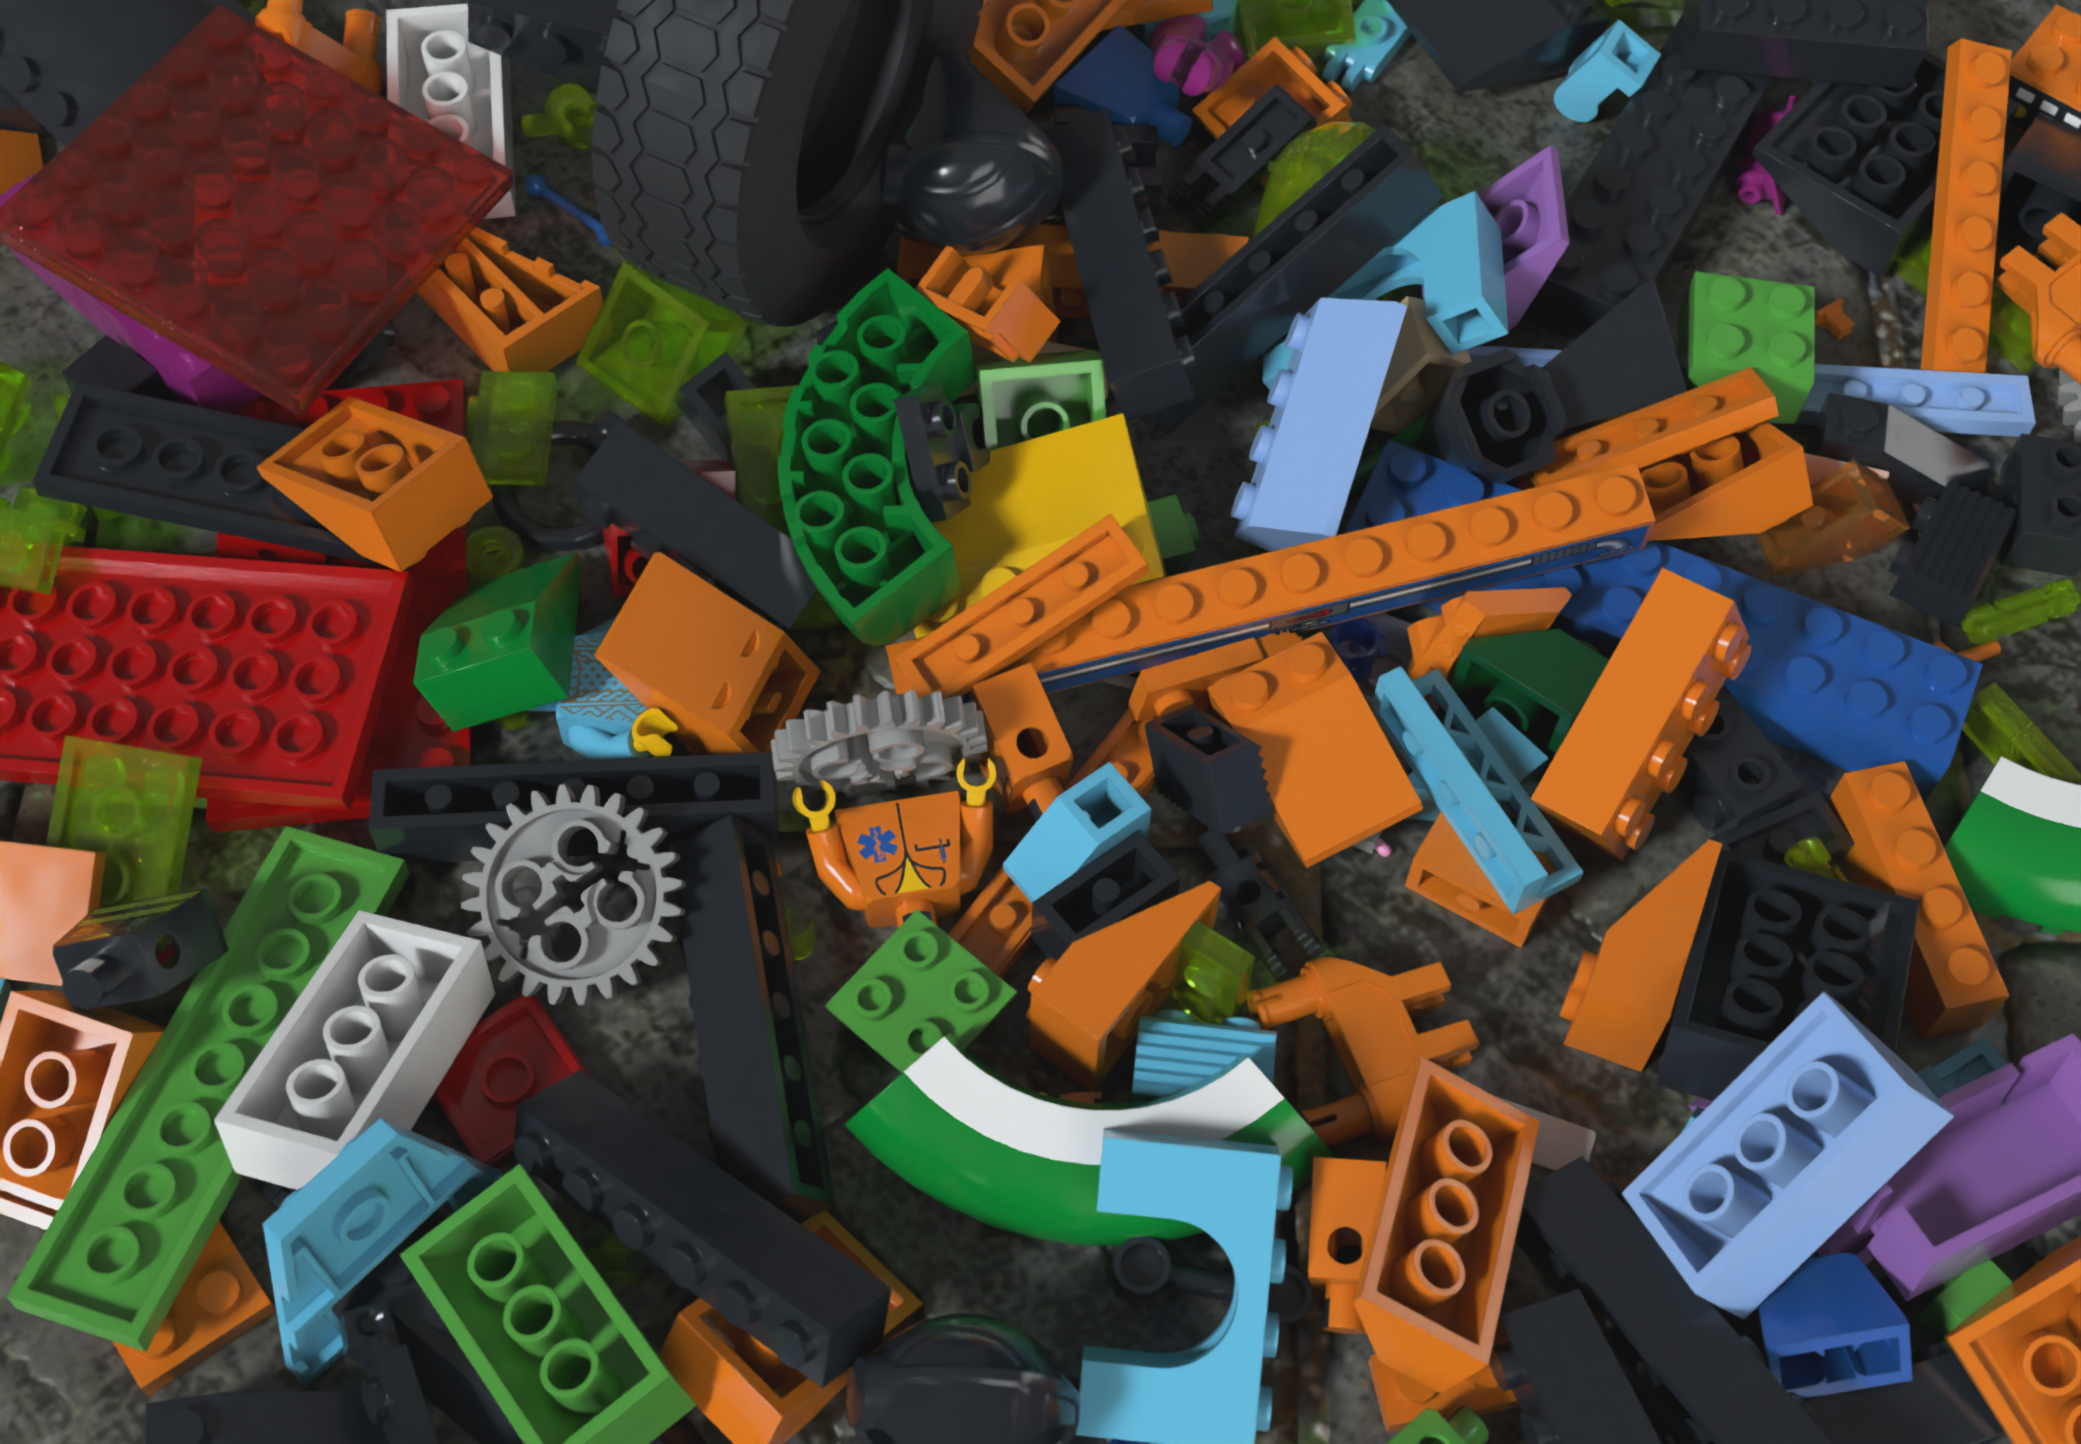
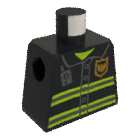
(114, 953)

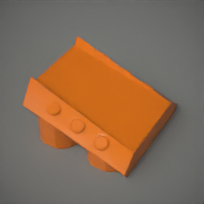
(1439, 639)

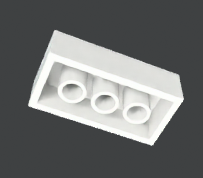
(452, 83)
(356, 1047)

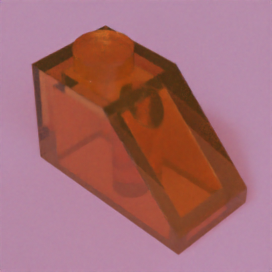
(1848, 519)

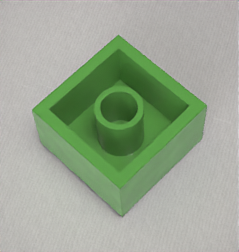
(1747, 324)

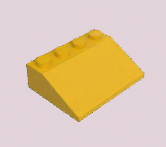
(1039, 499)

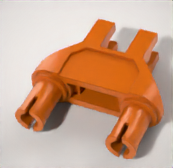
(353, 58)
(2050, 295)
(1372, 1035)

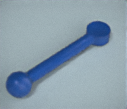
(537, 185)

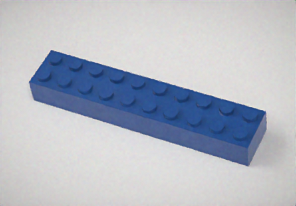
(1812, 673)

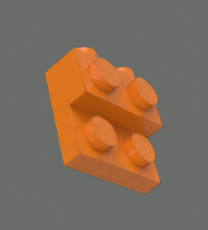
(1267, 67)

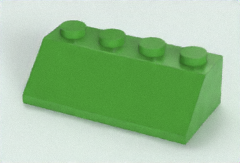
(544, 1322)

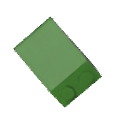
(1037, 397)

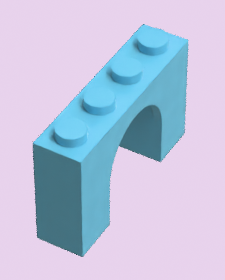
(1458, 261)
(1213, 1387)

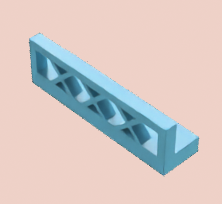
(1469, 799)

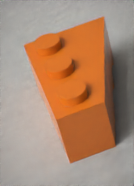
(511, 307)

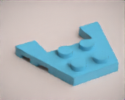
(348, 1223)

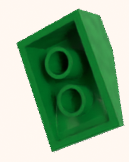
(502, 645)

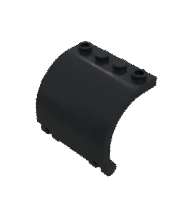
(81, 55)

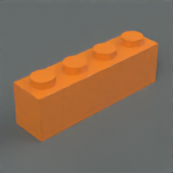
(1898, 851)

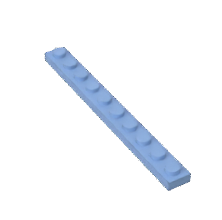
(1935, 398)

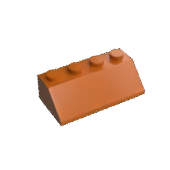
(1444, 1228)

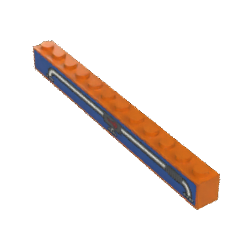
(1344, 578)

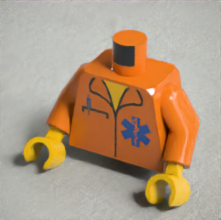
(903, 851)

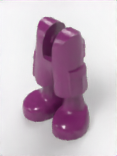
(1189, 61)

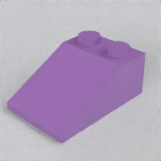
(1533, 227)

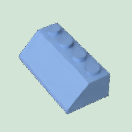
(1317, 422)
(1784, 1157)

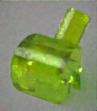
(566, 114)

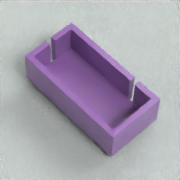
(1986, 1175)

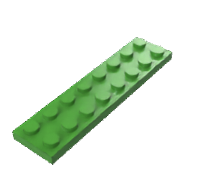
(161, 1165)

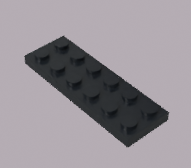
(177, 468)

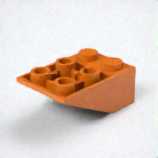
(706, 662)

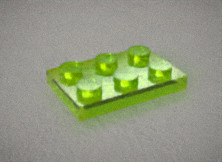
(131, 807)

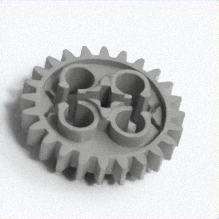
(879, 743)
(540, 843)

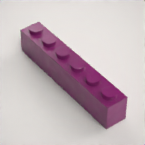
(181, 372)

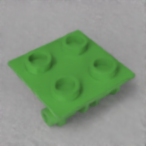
(918, 993)

